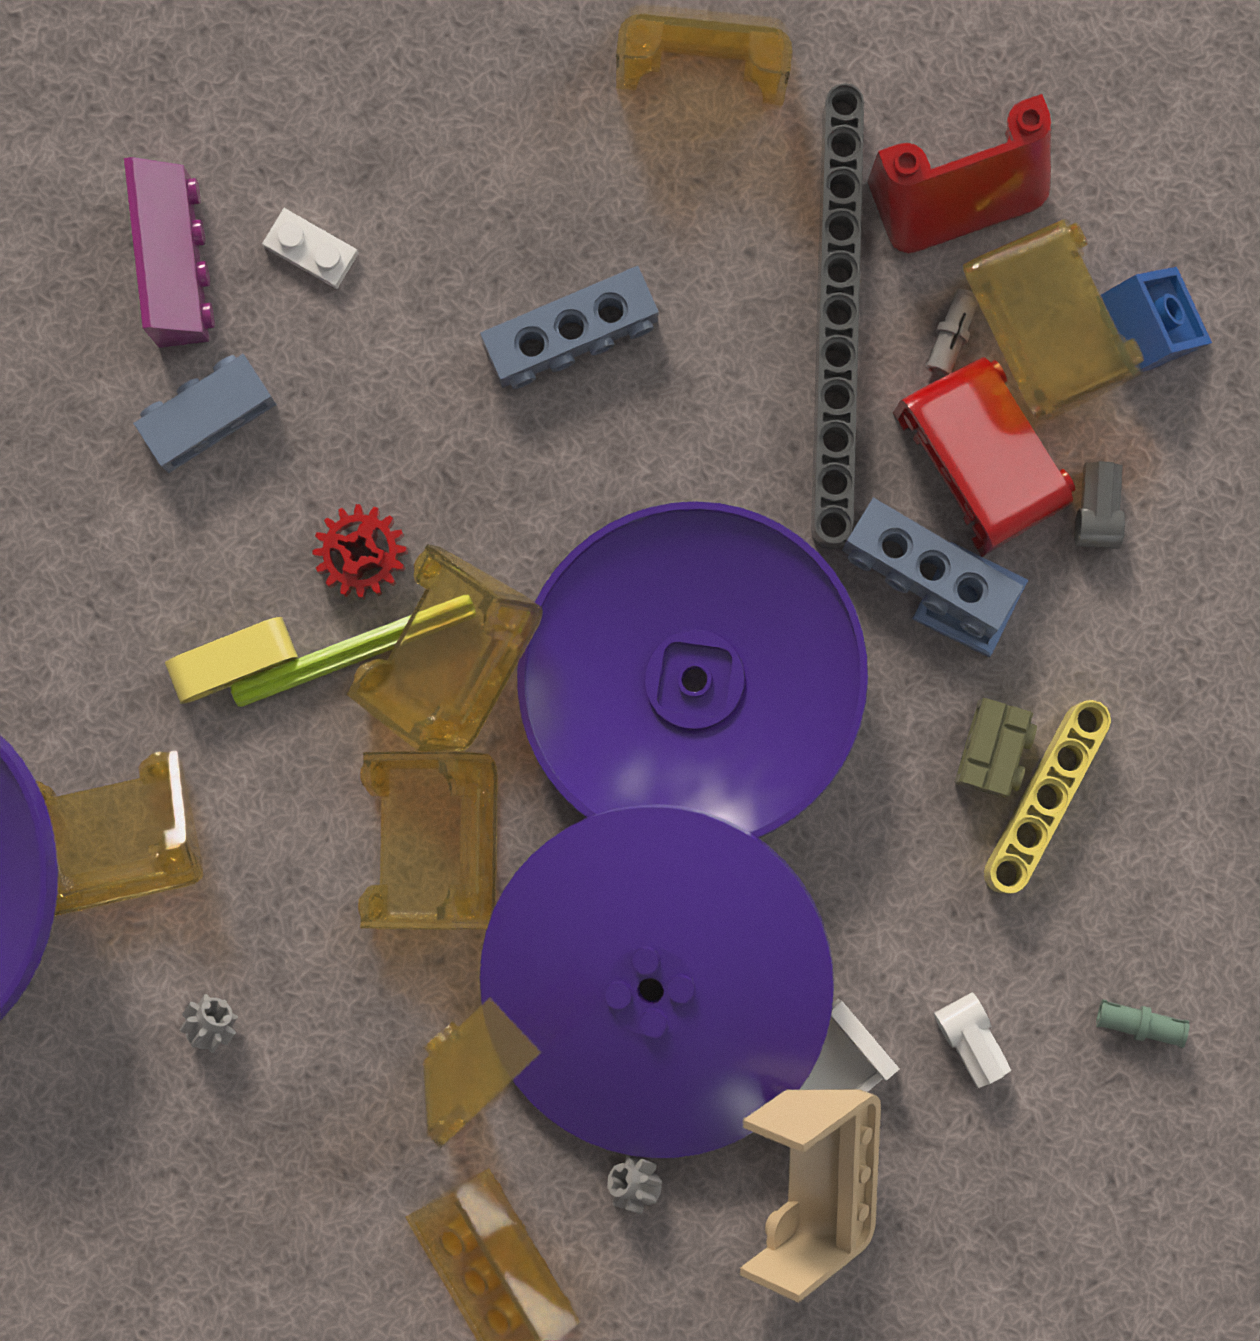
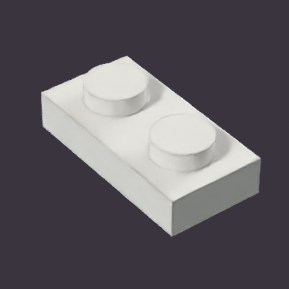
(310, 248)

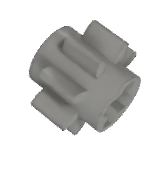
(208, 1023)
(634, 1184)

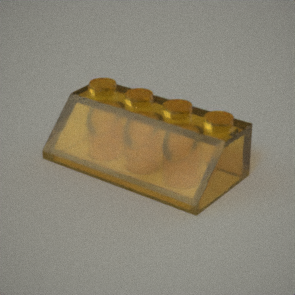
(491, 1264)

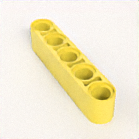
(1062, 782)

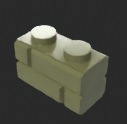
(995, 748)

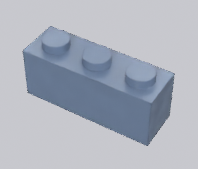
(204, 412)

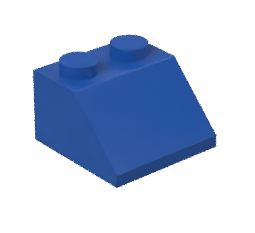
(1158, 315)

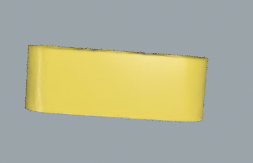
(230, 659)

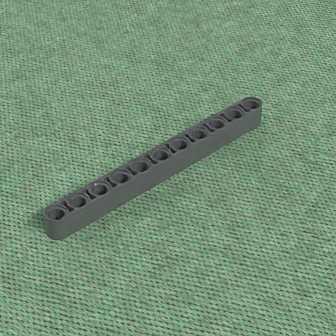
(845, 296)

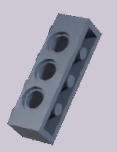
(625, 291)
(956, 567)

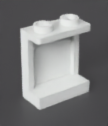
(849, 1056)

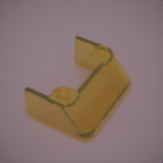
(470, 1068)

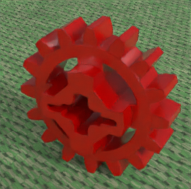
(365, 533)

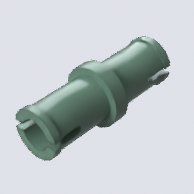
(1142, 1023)

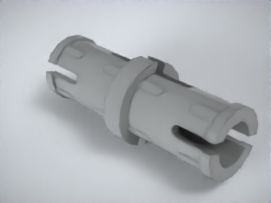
(952, 333)

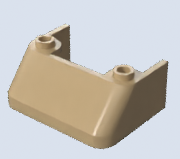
(830, 1186)

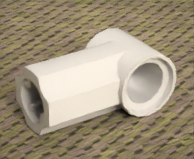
(967, 1029)

